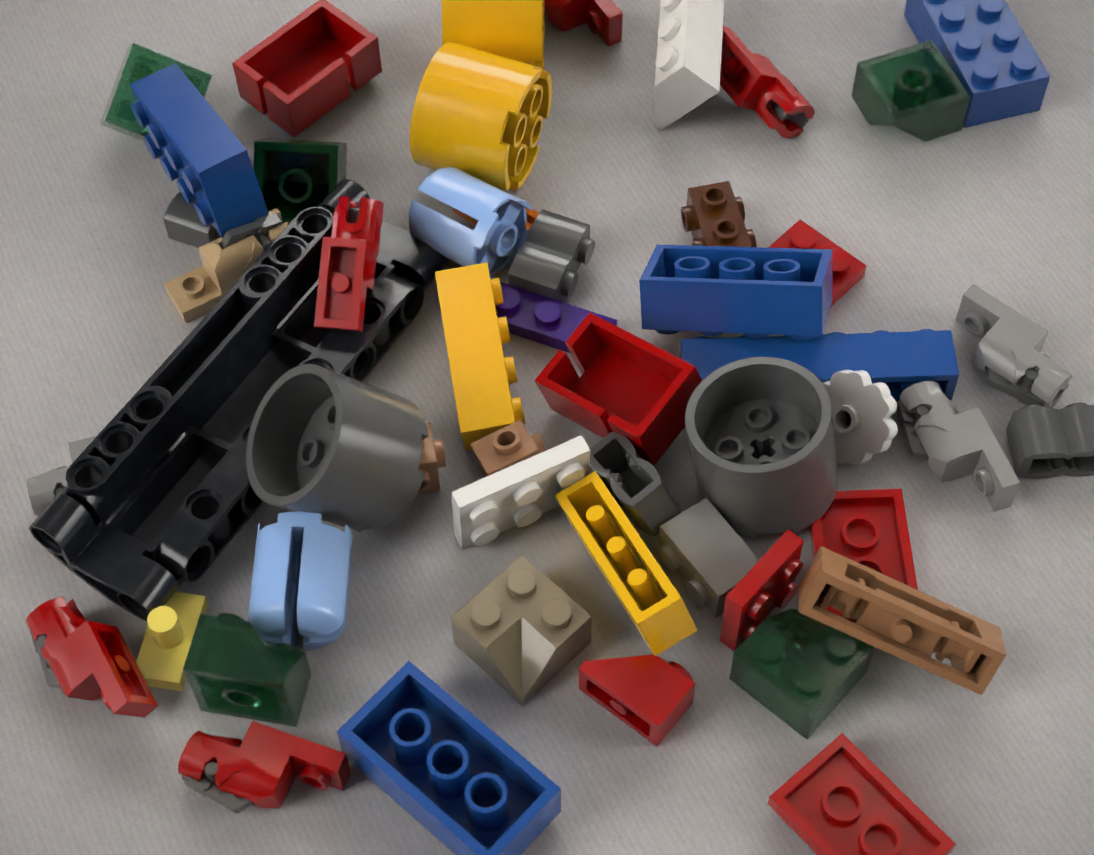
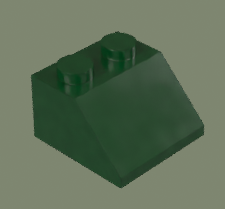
(297, 172)

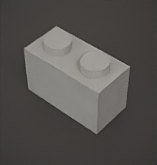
(705, 554)

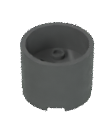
(763, 445)
(336, 448)

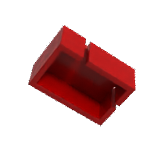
(307, 67)
(623, 386)

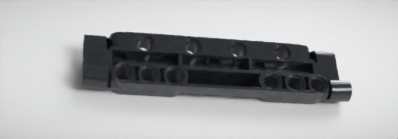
(212, 394)

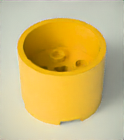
(497, 27)
(480, 115)

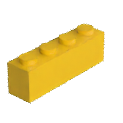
(476, 351)
(626, 563)

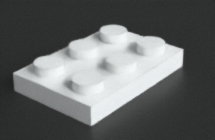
(517, 493)

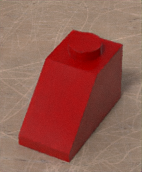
(640, 692)

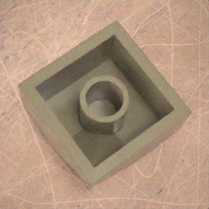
(521, 629)

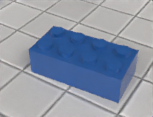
(985, 53)
(197, 150)
(737, 290)
(448, 768)

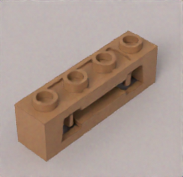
(901, 620)

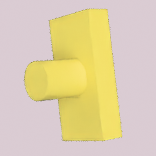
(169, 640)

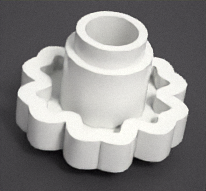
(860, 416)

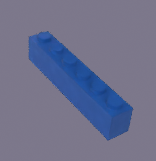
(887, 356)

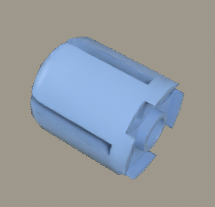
(498, 214)
(300, 580)

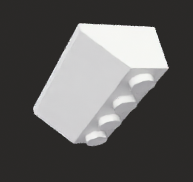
(687, 57)

